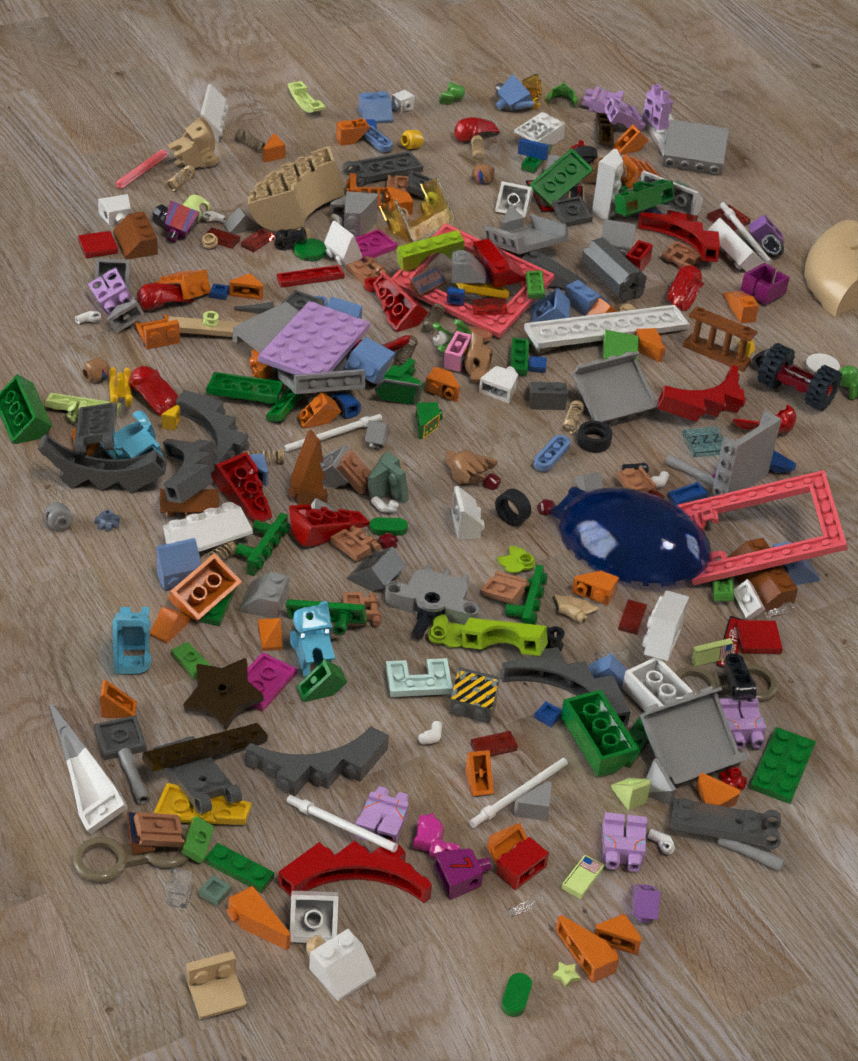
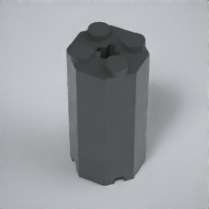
(614, 269)

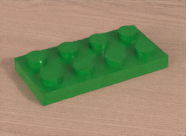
(561, 177)
(244, 387)
(782, 765)

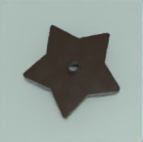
(223, 692)

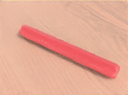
(141, 169)

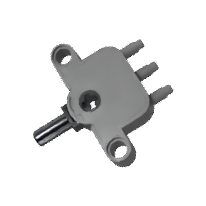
(430, 596)

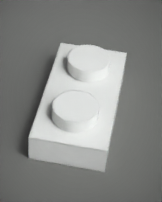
(748, 600)

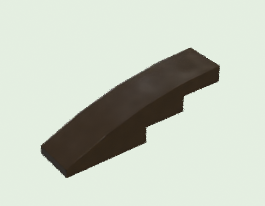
(604, 130)

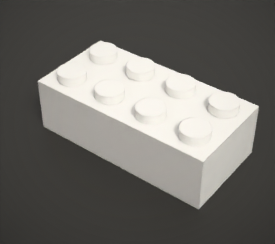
(665, 625)
(653, 684)

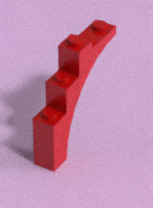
(676, 225)
(711, 401)
(354, 862)

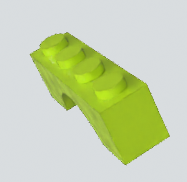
(412, 254)
(481, 633)

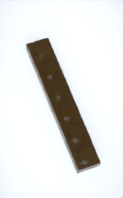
(204, 747)

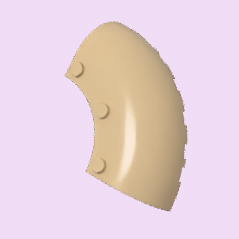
(296, 191)
(833, 268)

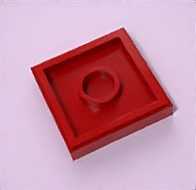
(98, 244)
(759, 636)

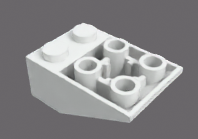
(542, 129)

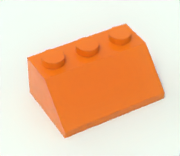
(204, 588)

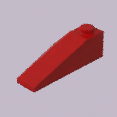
(498, 265)
(399, 306)
(241, 485)
(318, 525)

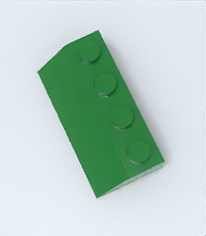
(23, 411)
(598, 732)

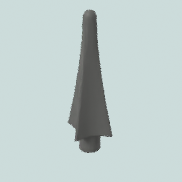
(256, 308)

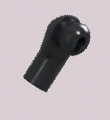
(636, 466)

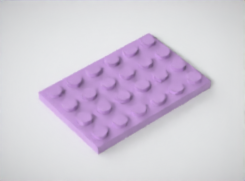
(314, 340)

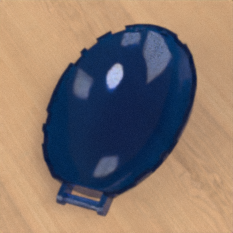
(632, 535)

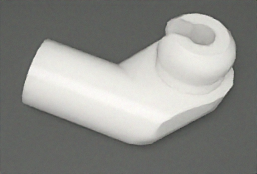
(212, 216)
(660, 480)
(383, 507)
(433, 735)

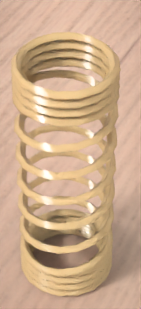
(477, 151)
(187, 174)
(570, 421)
(278, 456)
(229, 552)

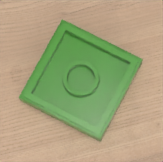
(618, 343)

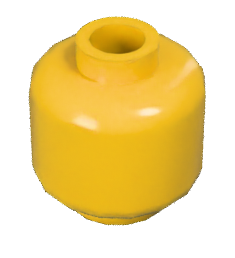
(412, 139)

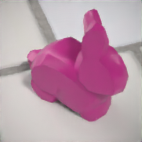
(430, 836)

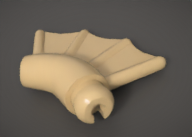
(574, 608)

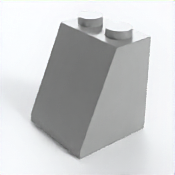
(360, 212)

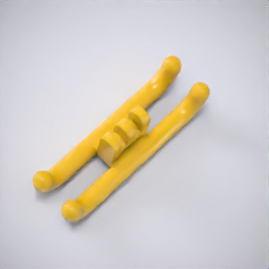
(123, 386)

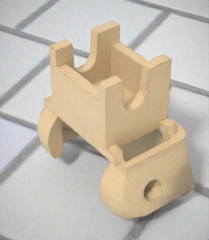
(196, 146)

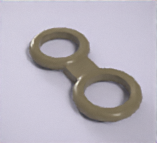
(717, 679)
(125, 856)

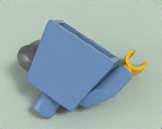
(514, 95)

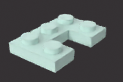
(434, 683)

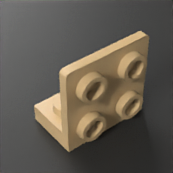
(215, 985)

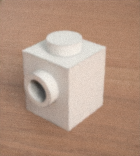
(402, 101)

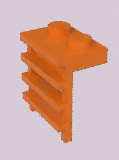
(635, 169)
(351, 187)
(192, 282)
(159, 332)

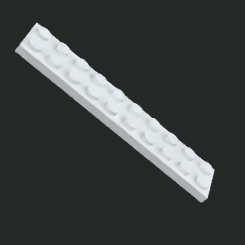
(592, 327)

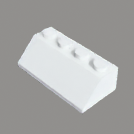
(215, 111)
(607, 185)
(685, 199)
(735, 247)
(211, 527)

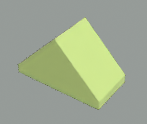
(632, 791)

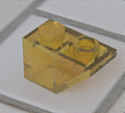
(533, 85)

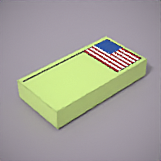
(711, 652)
(582, 877)

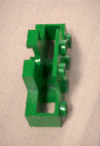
(643, 196)

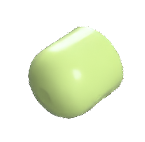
(194, 202)

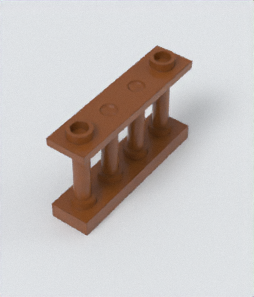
(714, 351)

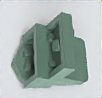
(388, 479)

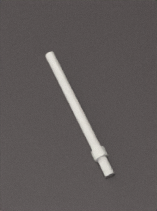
(730, 214)
(363, 422)
(307, 807)
(490, 811)

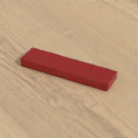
(310, 276)

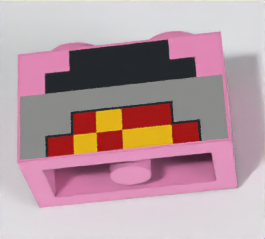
(456, 351)

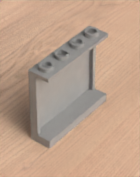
(695, 147)
(538, 234)
(264, 327)
(338, 379)
(615, 389)
(748, 458)
(691, 735)

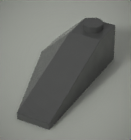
(562, 275)

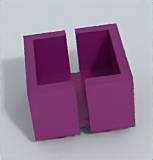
(760, 284)

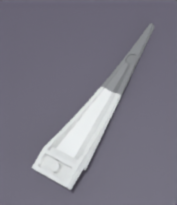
(94, 792)

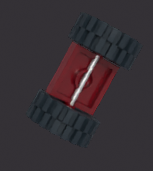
(779, 369)

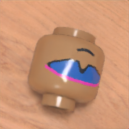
(483, 173)
(96, 370)

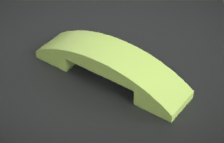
(303, 99)

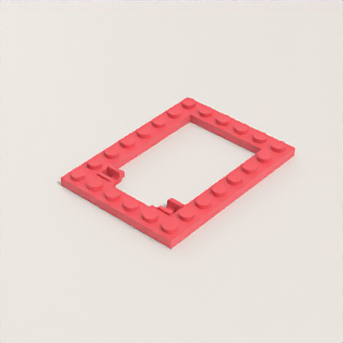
(495, 324)
(816, 483)

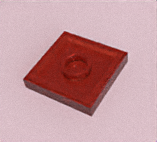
(719, 213)

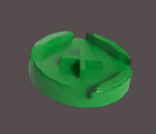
(311, 249)

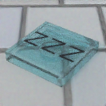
(703, 441)

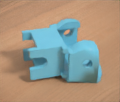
(134, 439)
(131, 632)
(314, 636)

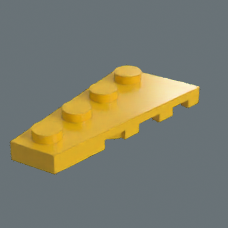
(175, 802)

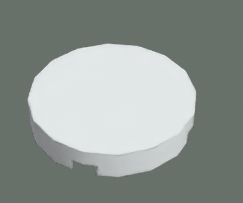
(815, 362)

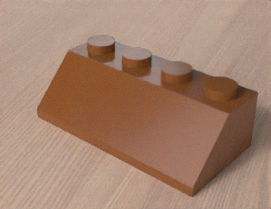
(771, 584)

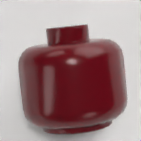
(491, 481)
(545, 506)
(388, 540)

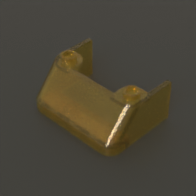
(435, 212)

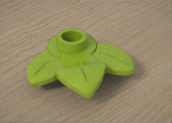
(517, 560)
(448, 633)

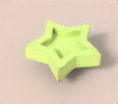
(566, 974)

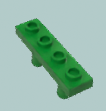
(272, 538)
(529, 611)
(339, 612)

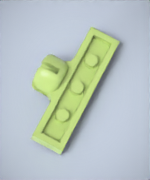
(72, 404)

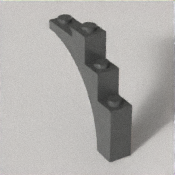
(211, 416)
(196, 468)
(102, 473)
(572, 677)
(324, 767)

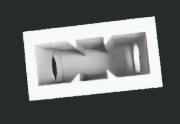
(114, 208)
(499, 383)

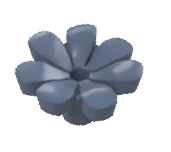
(108, 520)

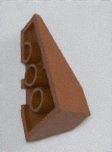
(307, 474)

